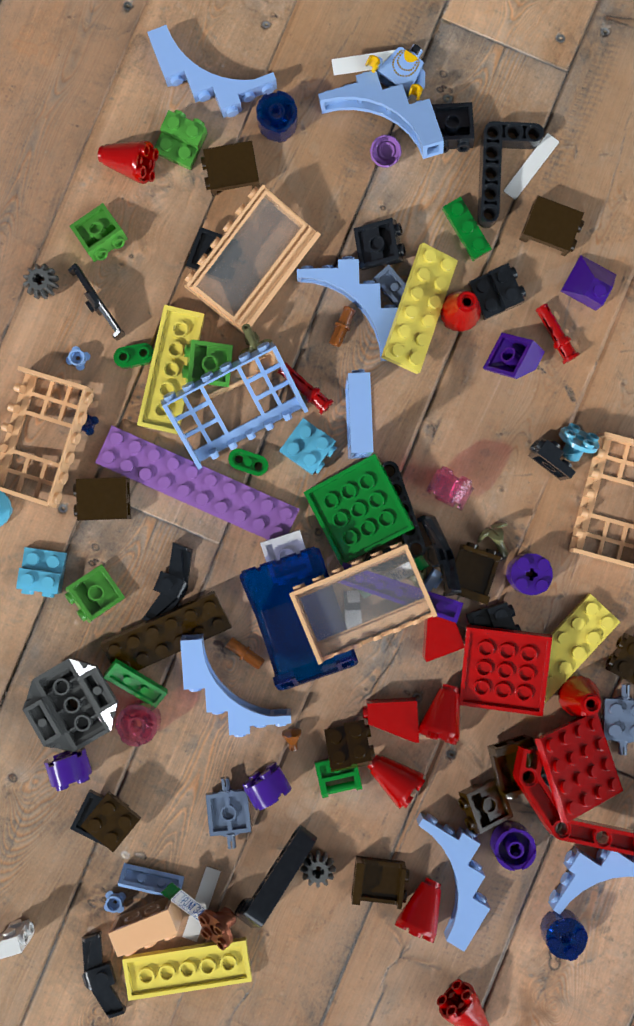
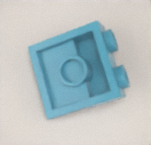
(308, 447)
(41, 572)

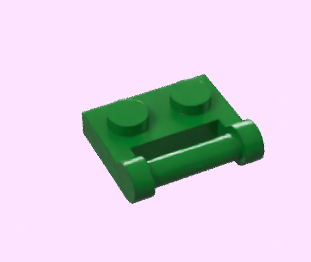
(325, 775)

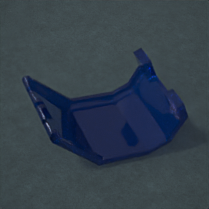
(279, 623)

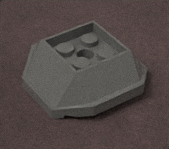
(50, 708)

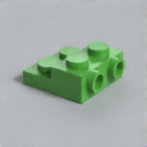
(181, 139)
(99, 233)
(206, 357)
(94, 594)

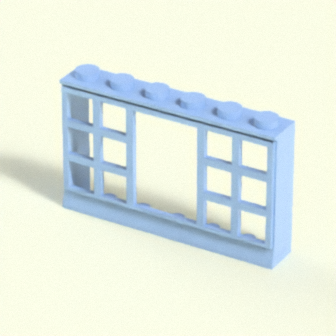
(248, 429)

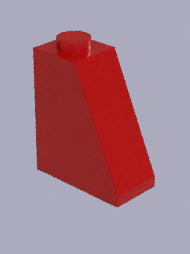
(440, 638)
(394, 716)

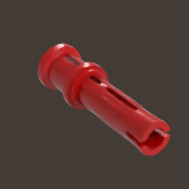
(561, 341)
(312, 394)

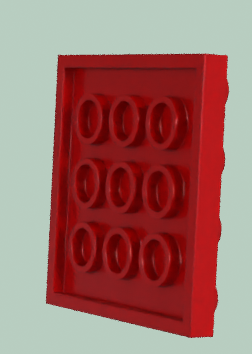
(505, 670)
(578, 766)

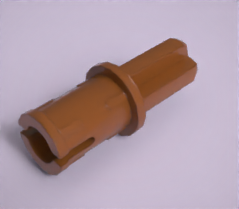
(342, 326)
(245, 653)

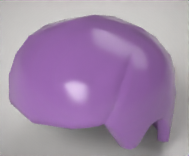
(385, 151)

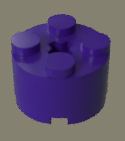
(527, 562)
(68, 768)
(266, 787)
(512, 857)

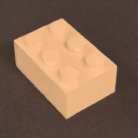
(145, 926)

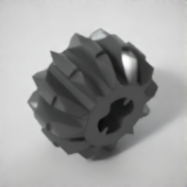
(48, 283)
(325, 872)

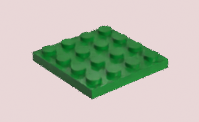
(359, 509)

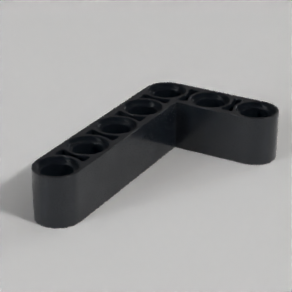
(493, 165)
(416, 536)
(257, 909)

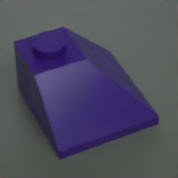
(589, 283)
(514, 356)

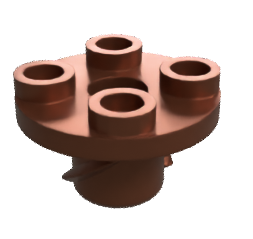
(217, 926)

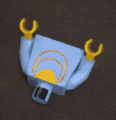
(401, 68)

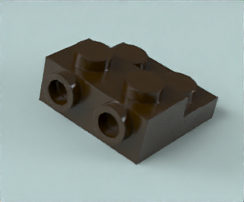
(622, 660)
(349, 746)
(484, 806)

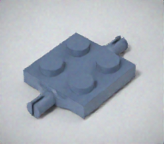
(619, 719)
(228, 812)

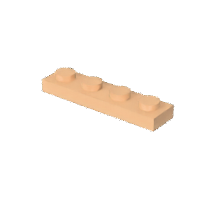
(249, 369)

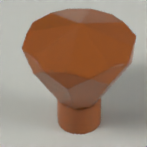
(292, 736)

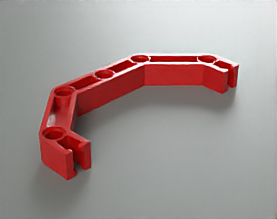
(575, 831)

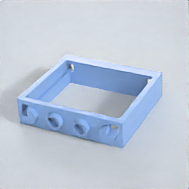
(359, 414)

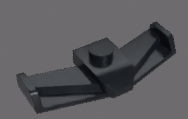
(95, 303)
(441, 555)
(171, 585)
(100, 976)

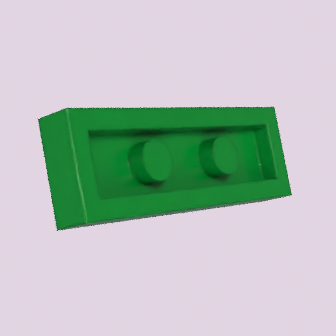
(466, 228)
(135, 683)

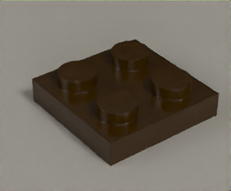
(111, 821)

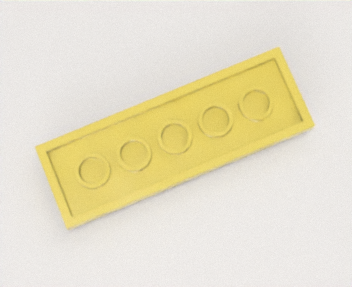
(419, 308)
(165, 372)
(576, 640)
(186, 969)

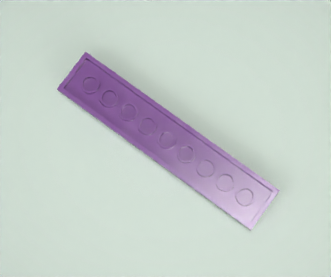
(198, 488)

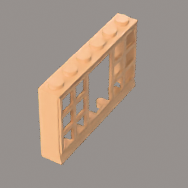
(14, 429)
(589, 497)

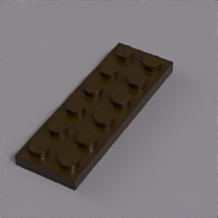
(162, 634)

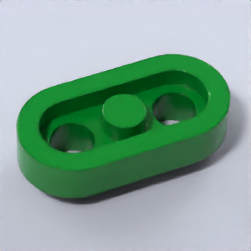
(134, 356)
(248, 462)

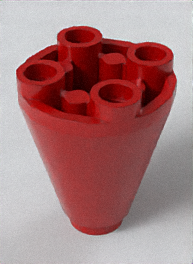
(131, 159)
(460, 316)
(579, 696)
(443, 716)
(396, 779)
(422, 911)
(461, 1005)

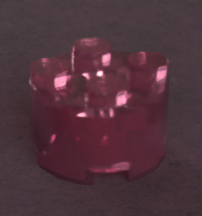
(450, 488)
(127, 724)

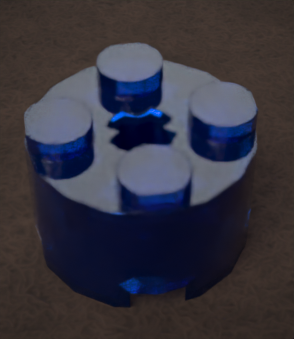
(269, 109)
(564, 934)

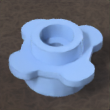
(76, 352)
(113, 907)

